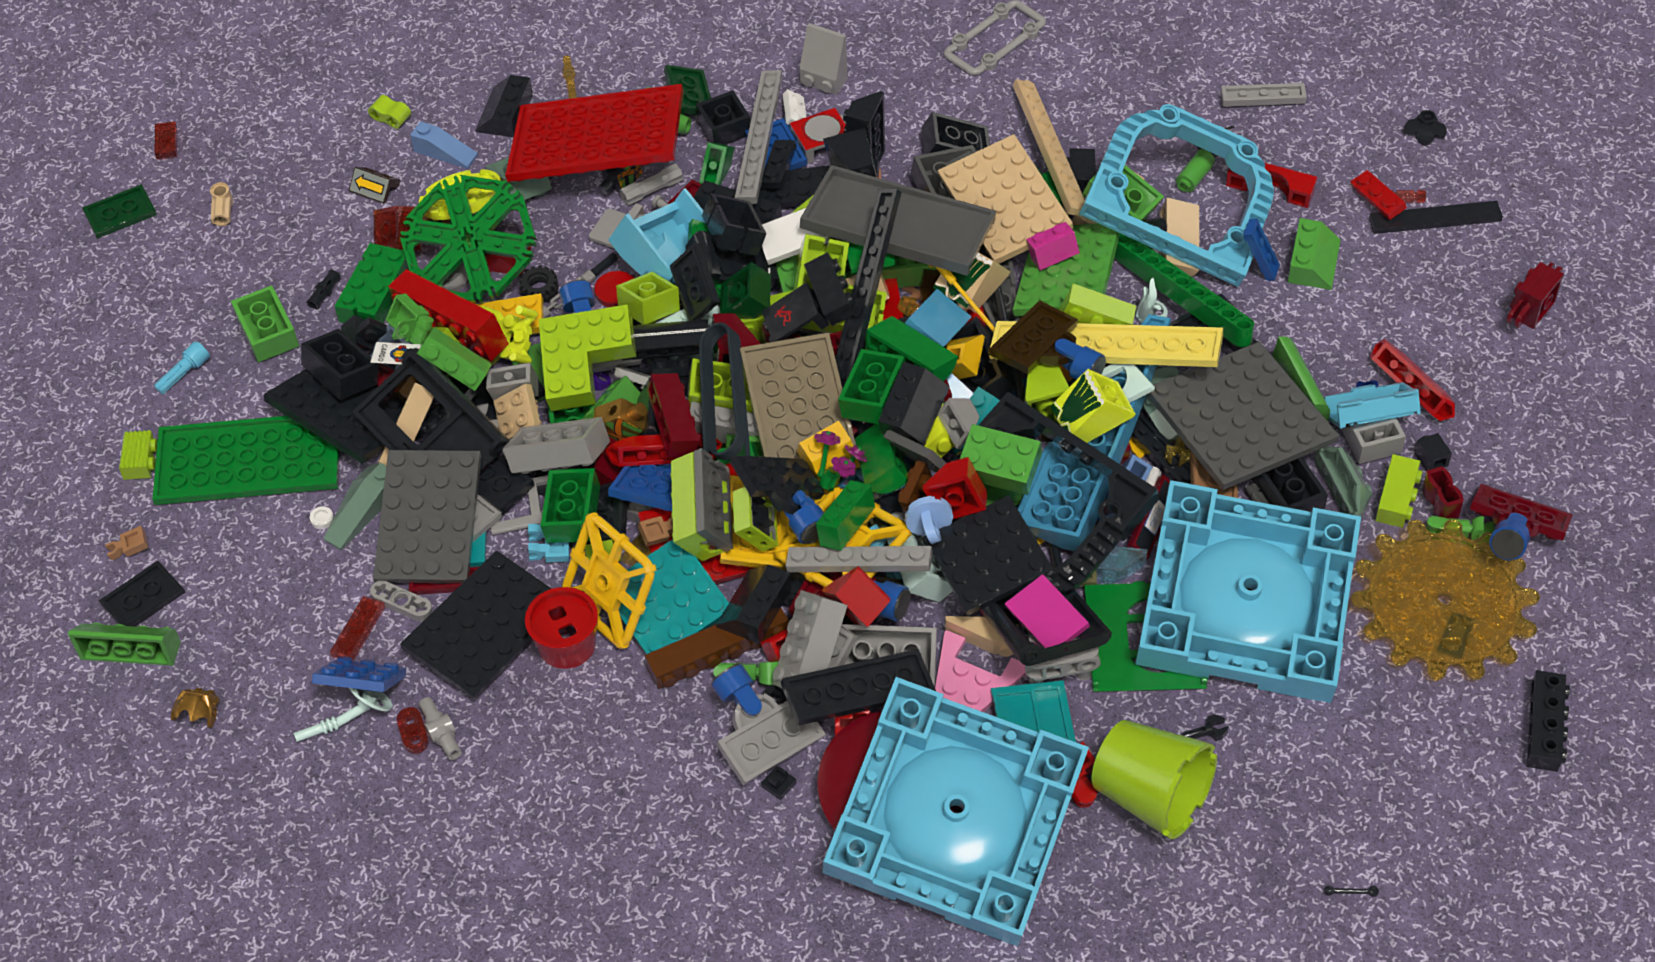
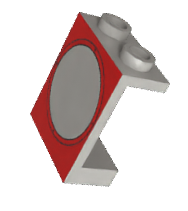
(812, 129)

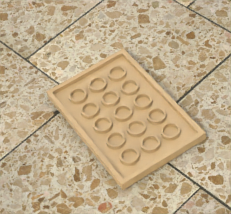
(1010, 183)

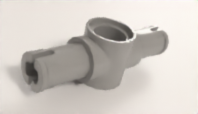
(440, 728)

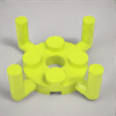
(515, 350)

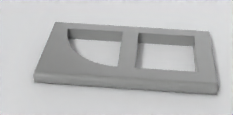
(522, 522)

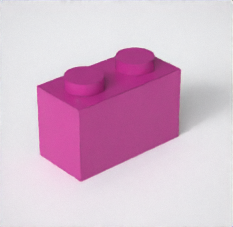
(1052, 245)

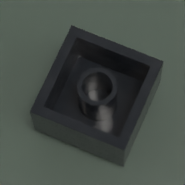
(723, 118)

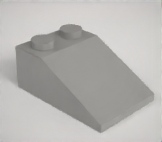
(824, 59)

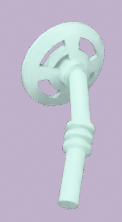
(366, 700)

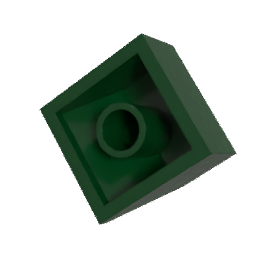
(746, 292)

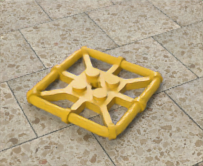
(862, 538)
(611, 592)

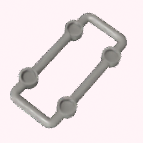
(989, 60)

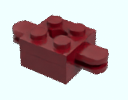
(1535, 295)

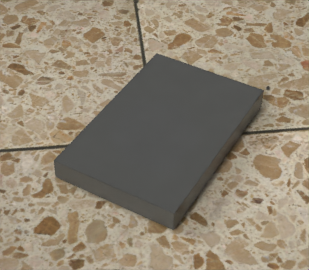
(915, 451)

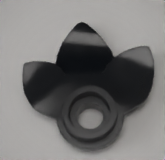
(1425, 127)

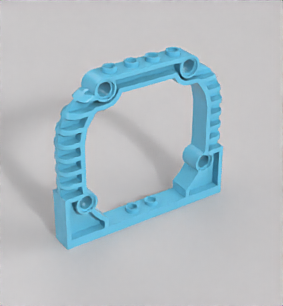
(1107, 204)

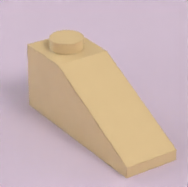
(978, 633)

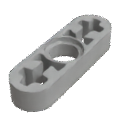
(395, 593)

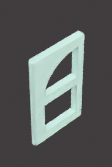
(1136, 384)

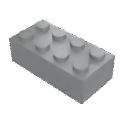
(556, 445)
(809, 636)

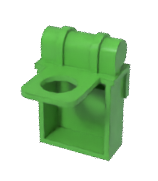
(409, 320)

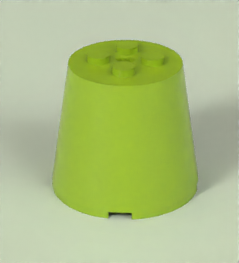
(1155, 774)

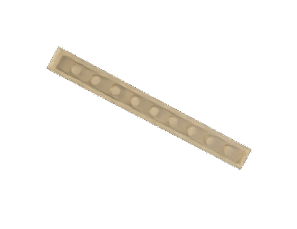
(1049, 146)

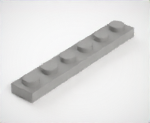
(867, 558)

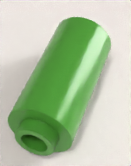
(1195, 171)

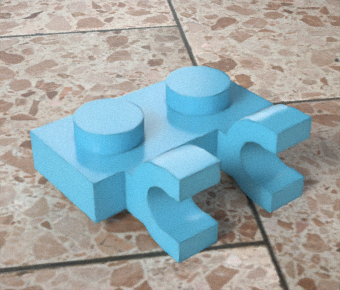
(551, 551)

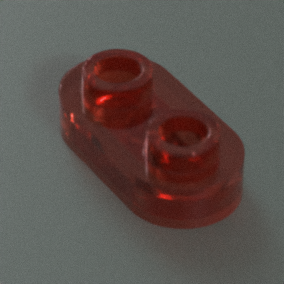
(413, 731)

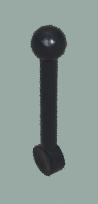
(1372, 891)

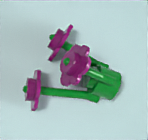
(841, 466)

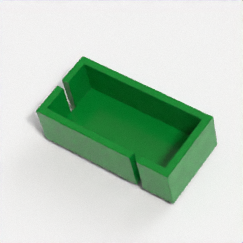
(368, 285)

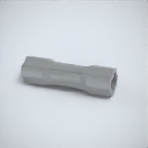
(664, 178)

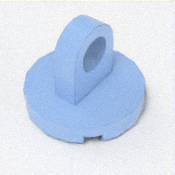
(928, 516)

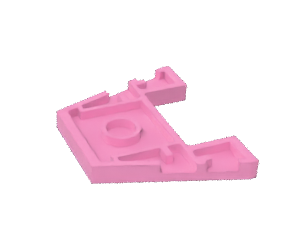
(968, 683)

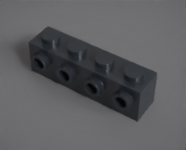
(1547, 721)

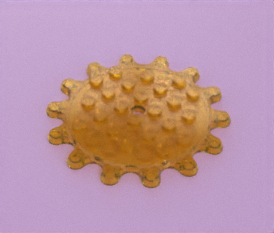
(1431, 565)

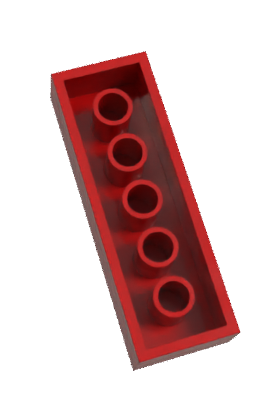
(468, 322)

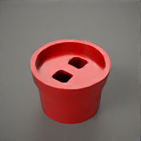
(555, 611)

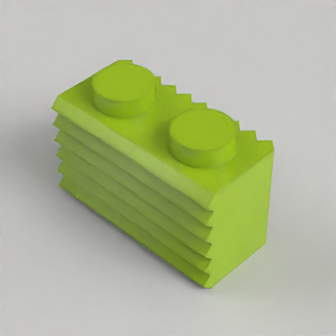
(137, 455)

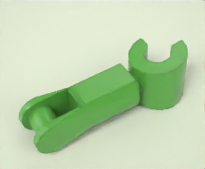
(1476, 528)
(764, 671)

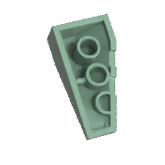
(358, 507)

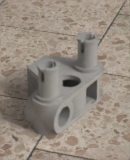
(1079, 663)

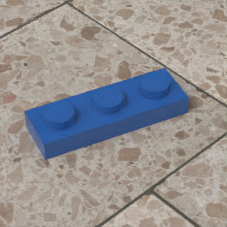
(1261, 249)

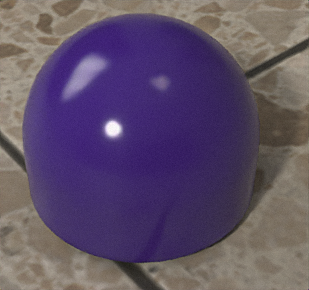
(598, 383)

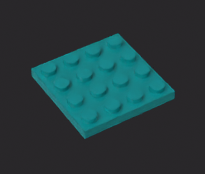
(679, 600)

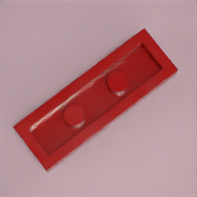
(1378, 194)

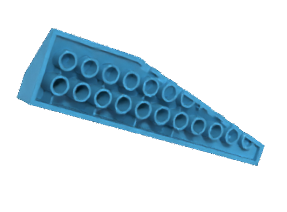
(1066, 492)

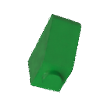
(716, 163)

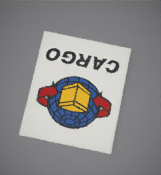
(390, 352)

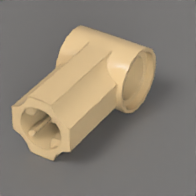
(221, 204)

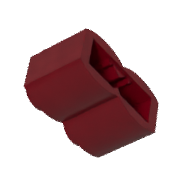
(1442, 493)

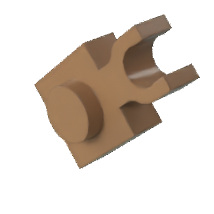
(655, 530)
(129, 543)

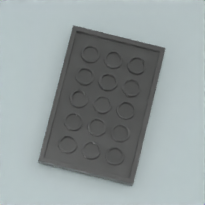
(427, 516)

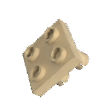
(517, 410)

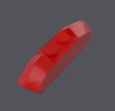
(1404, 370)
(643, 451)

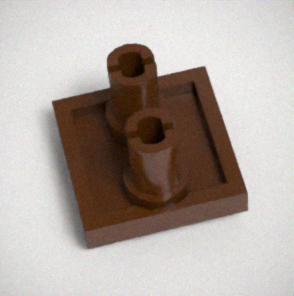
(914, 488)

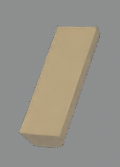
(1182, 221)

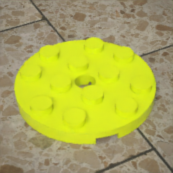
(476, 197)

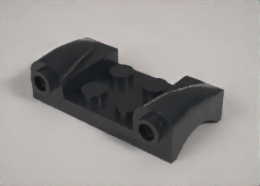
(725, 264)

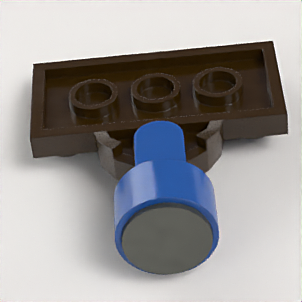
(1046, 338)

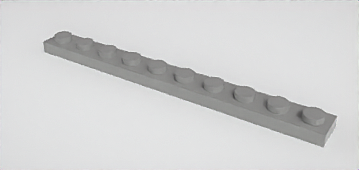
(759, 136)

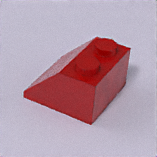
(959, 486)

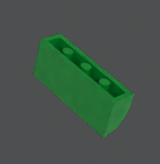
(900, 339)
(885, 463)

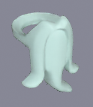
(1147, 303)

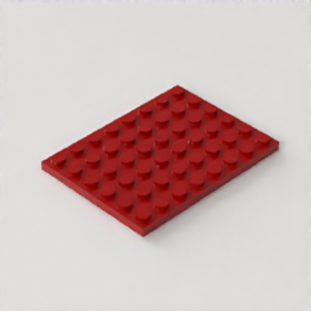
(595, 133)

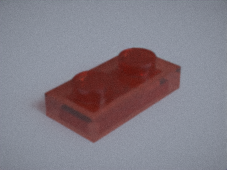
(165, 140)

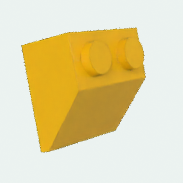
(812, 451)

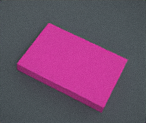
(1046, 613)

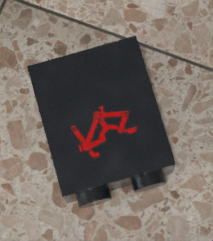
(793, 313)

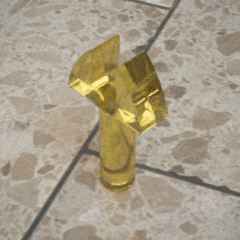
(907, 305)
(1178, 448)

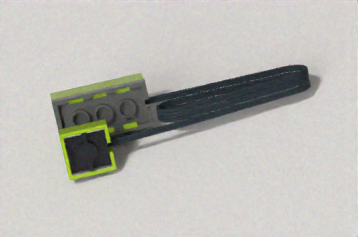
(703, 486)

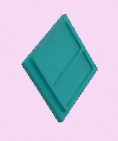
(1035, 707)

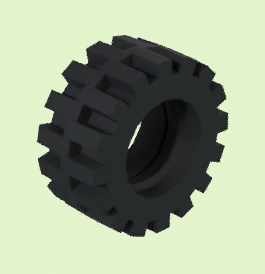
(538, 275)

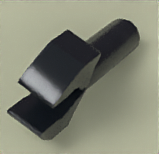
(1209, 729)

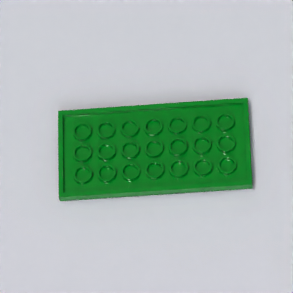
(241, 460)

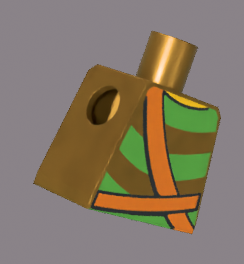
(622, 418)

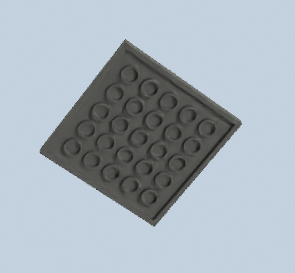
(1242, 415)

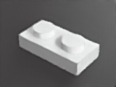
(793, 106)

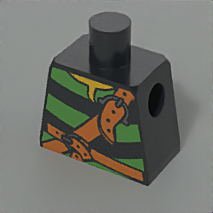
(618, 178)

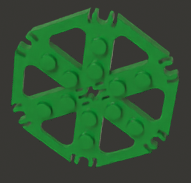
(463, 220)

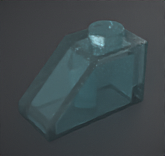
(1121, 564)

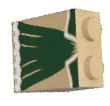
(979, 285)

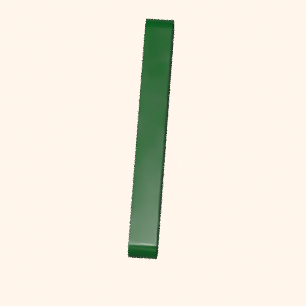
(1185, 291)

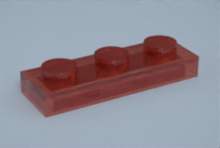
(357, 628)

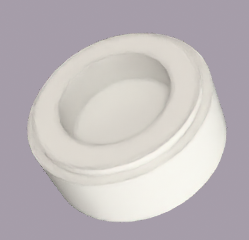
(321, 517)

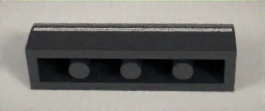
(668, 338)

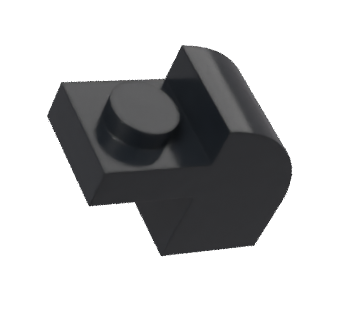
(364, 331)

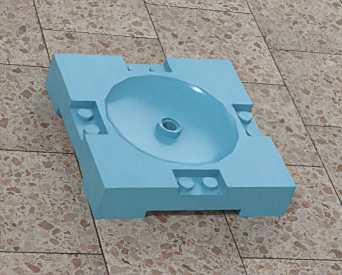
(1278, 634)
(966, 865)

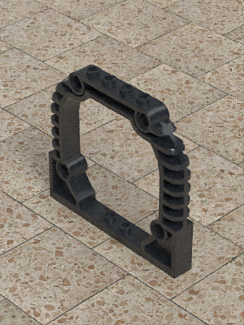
(1128, 497)

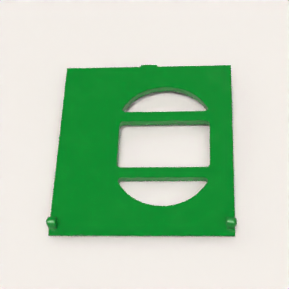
(1117, 668)

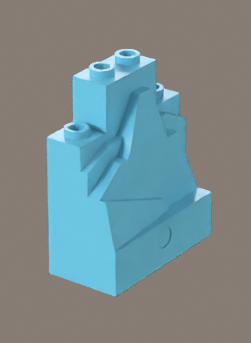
(657, 237)

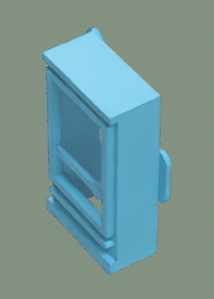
(1372, 404)

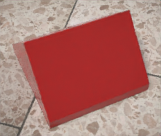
(861, 595)

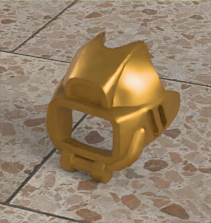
(198, 704)

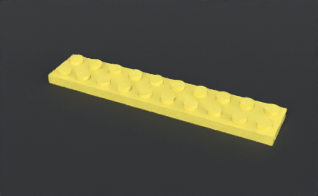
(1144, 343)

